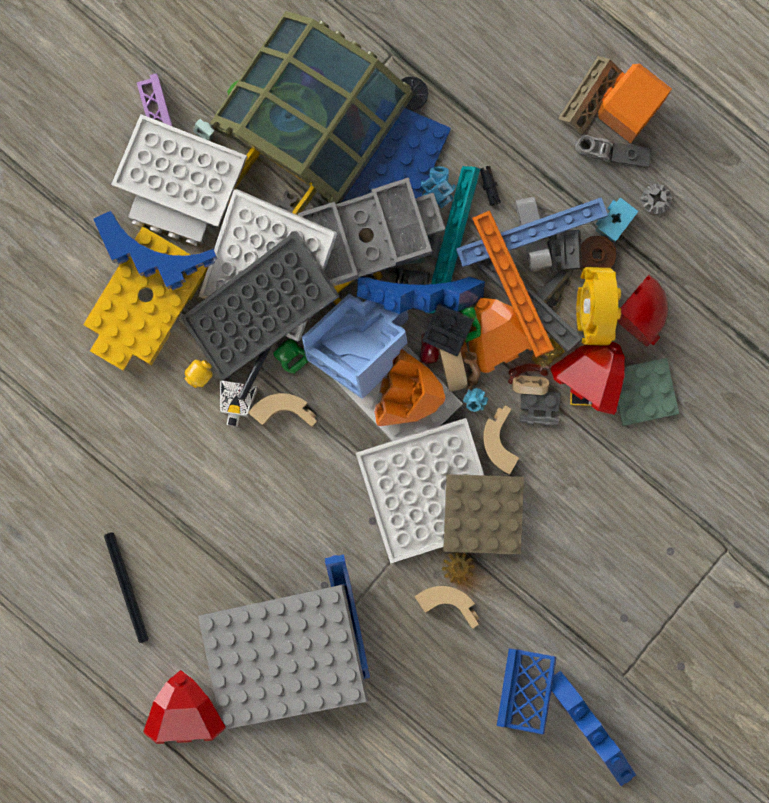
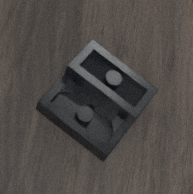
(448, 329)

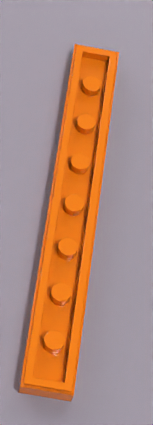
(513, 284)

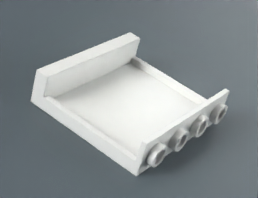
(167, 220)

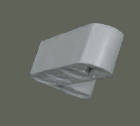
(537, 253)

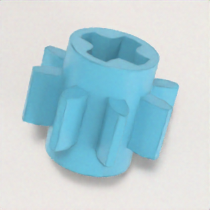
(475, 400)

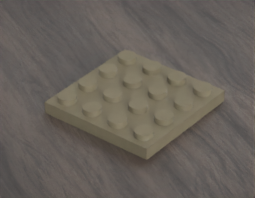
(483, 514)

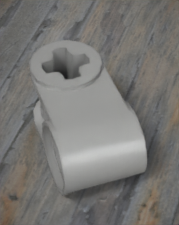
(596, 148)

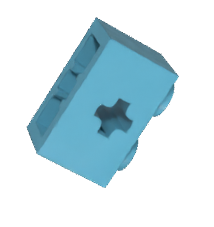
(624, 212)

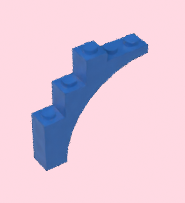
(171, 267)
(403, 297)
(339, 575)
(592, 729)

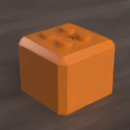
(632, 101)

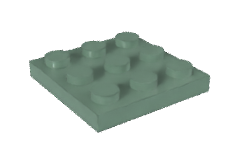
(647, 393)

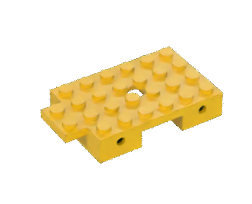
(133, 326)

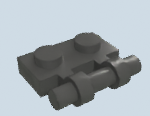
(570, 250)
(548, 402)

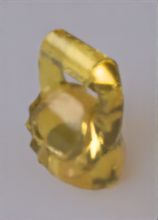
(557, 352)

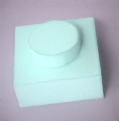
(204, 130)

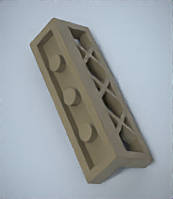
(588, 91)

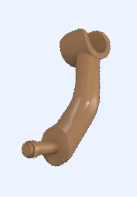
(474, 377)

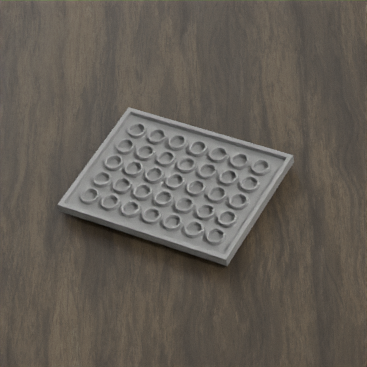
(283, 657)

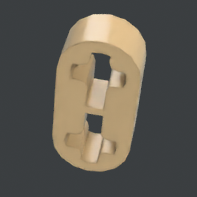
(530, 385)

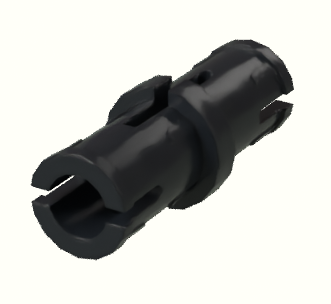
(490, 185)

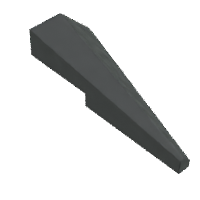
(553, 289)

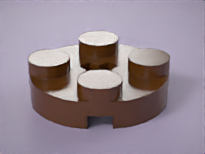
(598, 243)

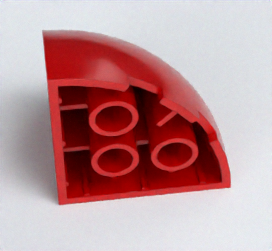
(645, 311)

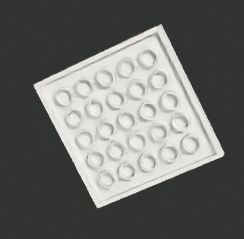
(251, 231)
(410, 485)

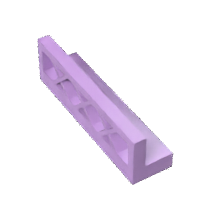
(160, 99)

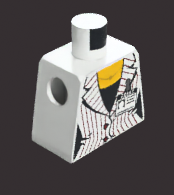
(232, 405)

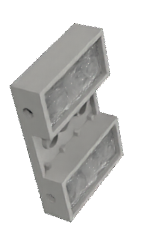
(398, 227)

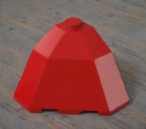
(593, 374)
(182, 713)

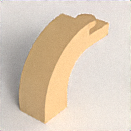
(454, 371)
(275, 403)
(492, 445)
(444, 594)

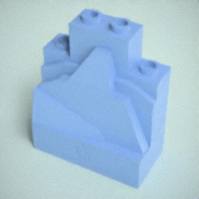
(356, 343)

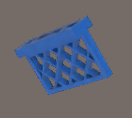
(510, 687)

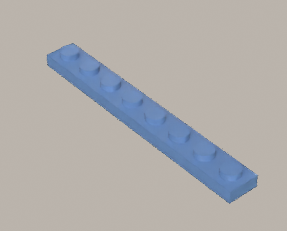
(537, 230)

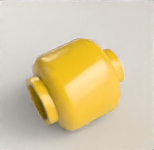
(198, 373)

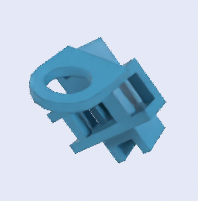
(440, 180)

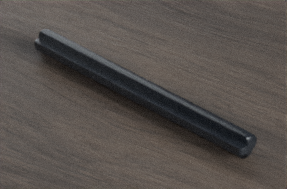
(126, 587)

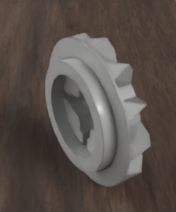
(659, 207)

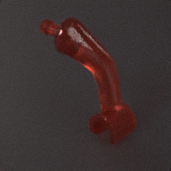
(515, 372)

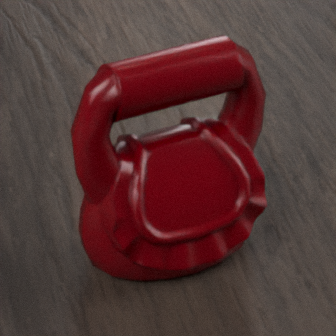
(429, 353)

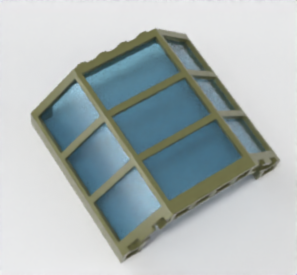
(314, 104)

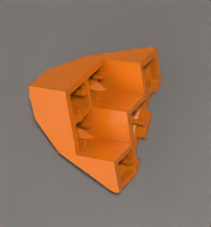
(500, 334)
(408, 392)

